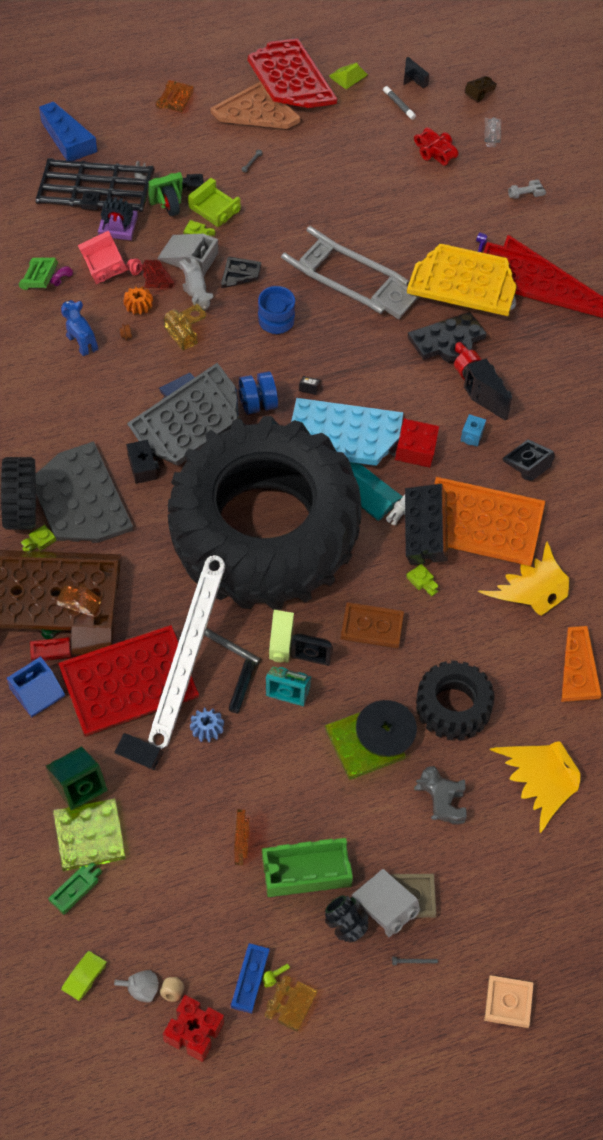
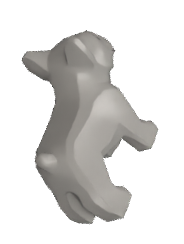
(195, 283)

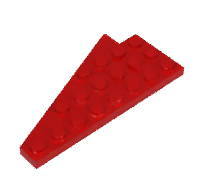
(544, 281)

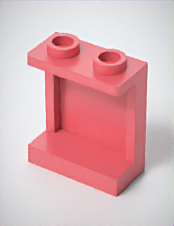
(102, 257)

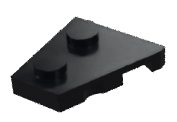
(240, 271)

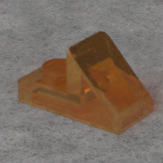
(79, 599)

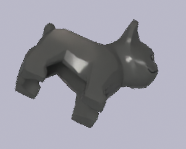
(442, 793)

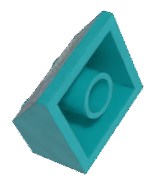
(287, 685)

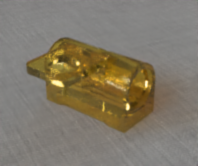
(180, 326)

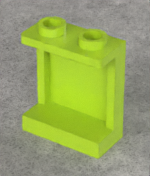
(213, 203)

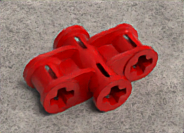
(436, 146)

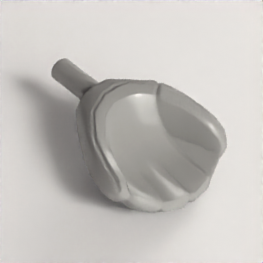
(141, 985)

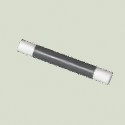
(399, 102)

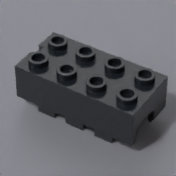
(426, 524)

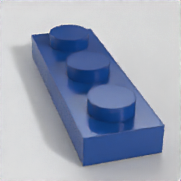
(250, 978)

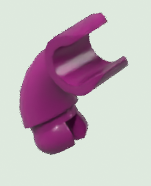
(63, 271)

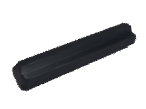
(241, 686)

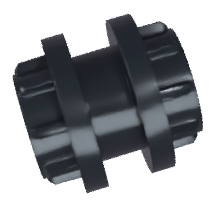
(348, 921)

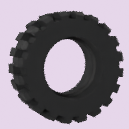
(18, 493)
(461, 678)

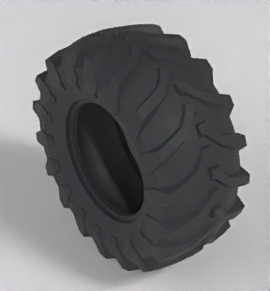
(275, 459)

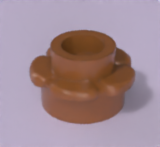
(125, 331)

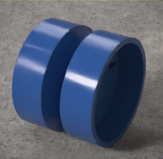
(276, 309)
(252, 393)

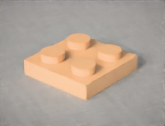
(509, 1001)

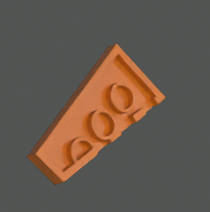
(579, 672)

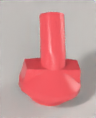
(134, 266)

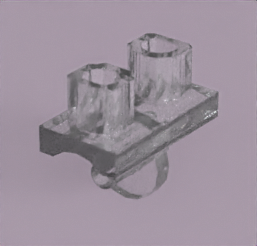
(492, 131)

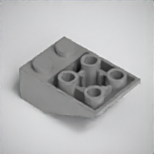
(190, 245)

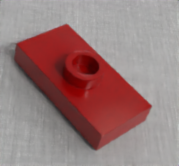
(50, 649)

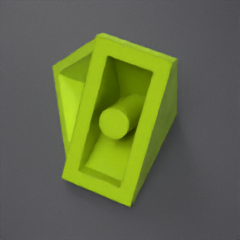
(348, 75)

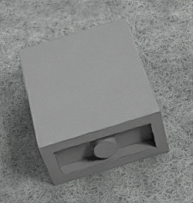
(387, 902)

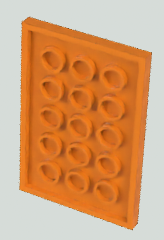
(492, 521)

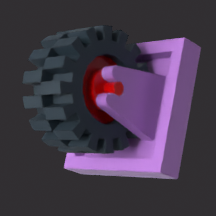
(118, 219)

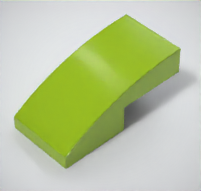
(83, 975)

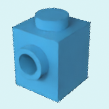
(473, 430)

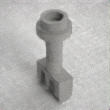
(534, 187)

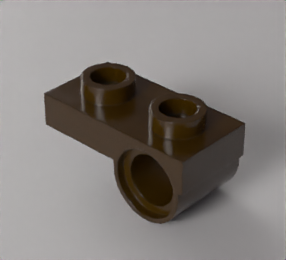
(477, 88)

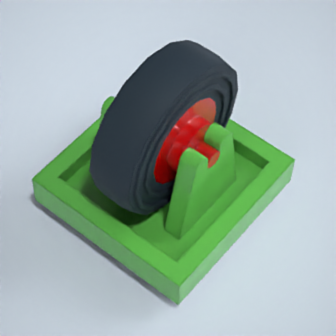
(167, 192)

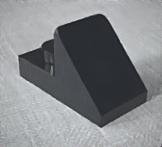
(415, 73)

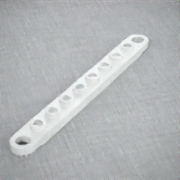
(187, 651)

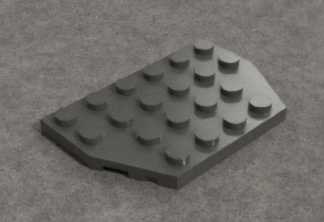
(188, 415)
(81, 497)

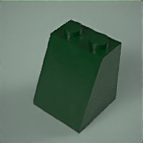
(77, 777)

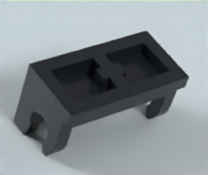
(139, 751)

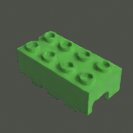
(306, 867)

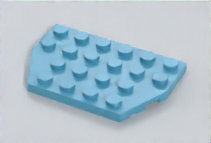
(357, 431)

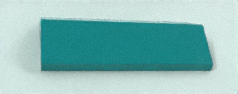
(375, 495)

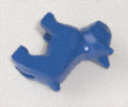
(78, 327)

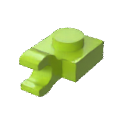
(39, 538)
(422, 578)

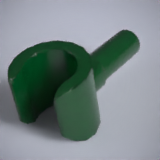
(49, 634)

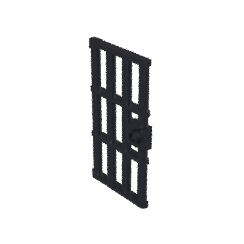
(92, 196)

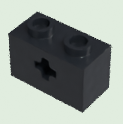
(142, 462)

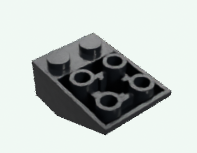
(487, 388)

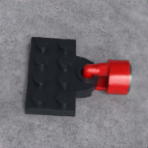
(450, 340)

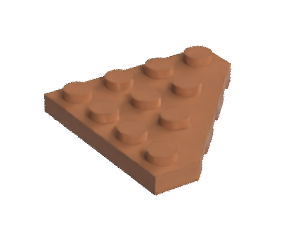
(255, 108)

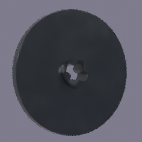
(378, 740)

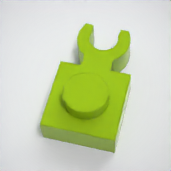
(198, 228)

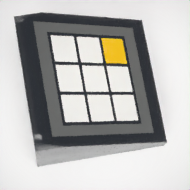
(309, 385)

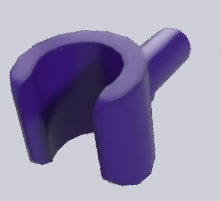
(482, 239)

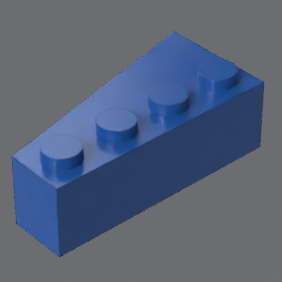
(67, 133)

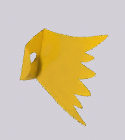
(535, 584)
(545, 775)

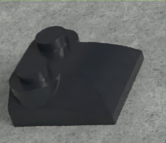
(530, 459)
(311, 649)

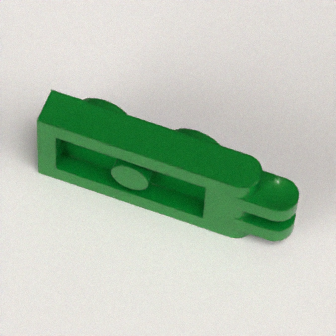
(75, 888)

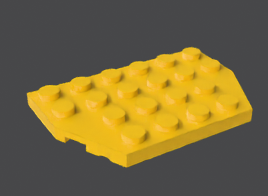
(464, 279)

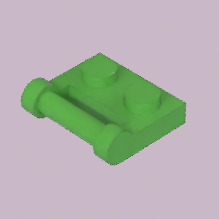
(38, 273)

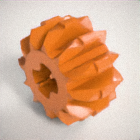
(138, 300)

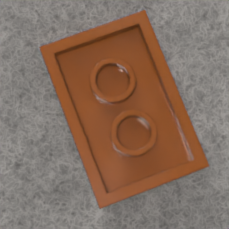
(372, 625)

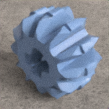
(206, 724)

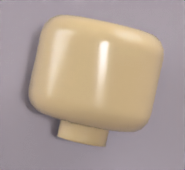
(172, 989)

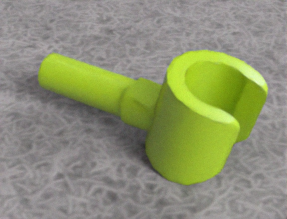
(269, 976)

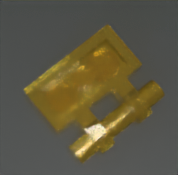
(297, 1005)

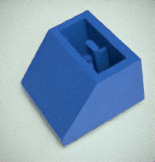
(35, 686)

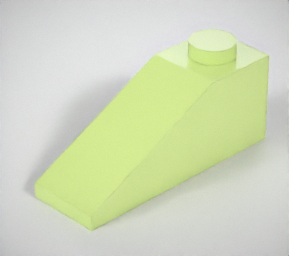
(281, 636)

